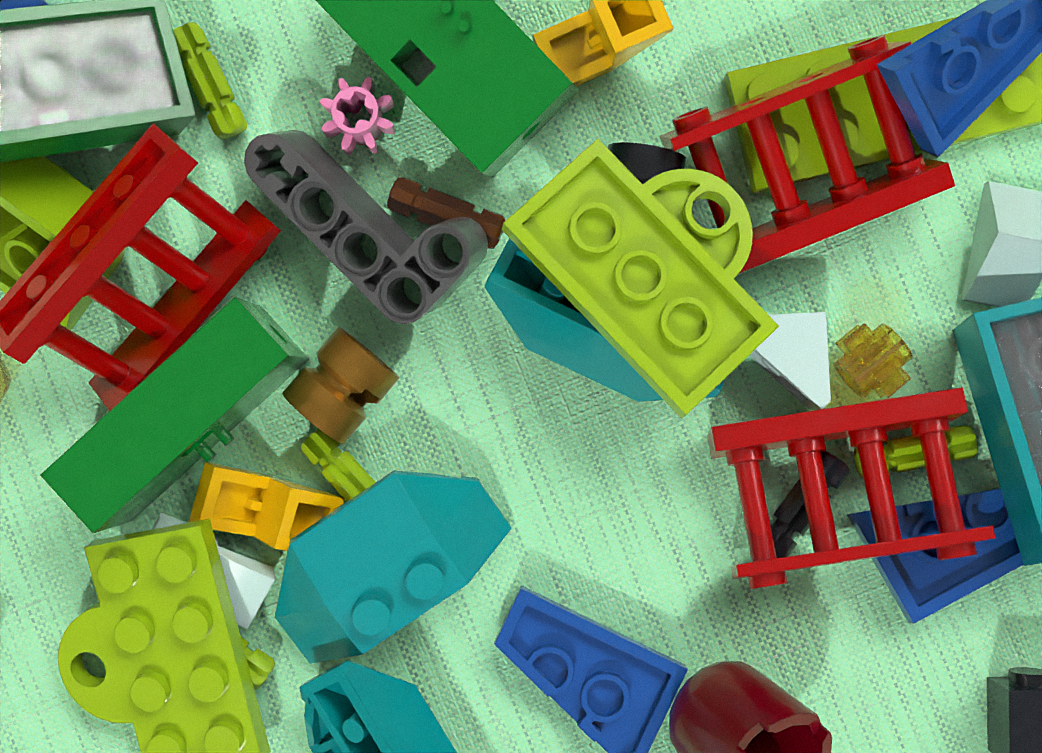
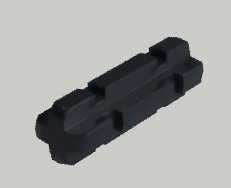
(792, 512)

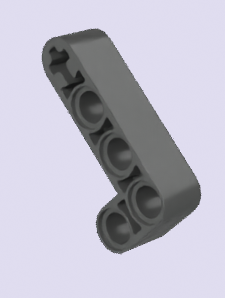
(356, 213)

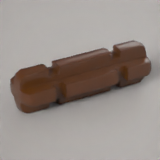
(438, 206)

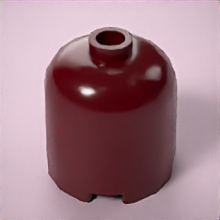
(742, 711)

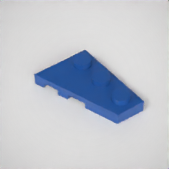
(962, 68)
(918, 578)
(592, 672)

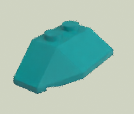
(557, 330)
(384, 561)
(368, 713)

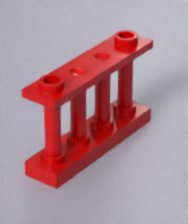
(851, 197)
(95, 238)
(867, 429)

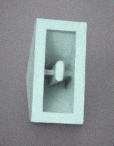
(1005, 247)
(799, 357)

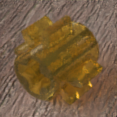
(873, 360)

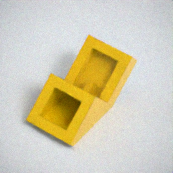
(603, 37)
(258, 504)

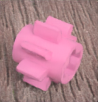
(351, 100)

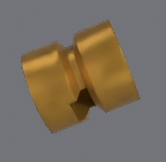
(340, 386)

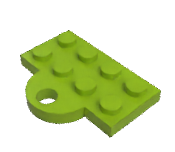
(648, 269)
(164, 645)

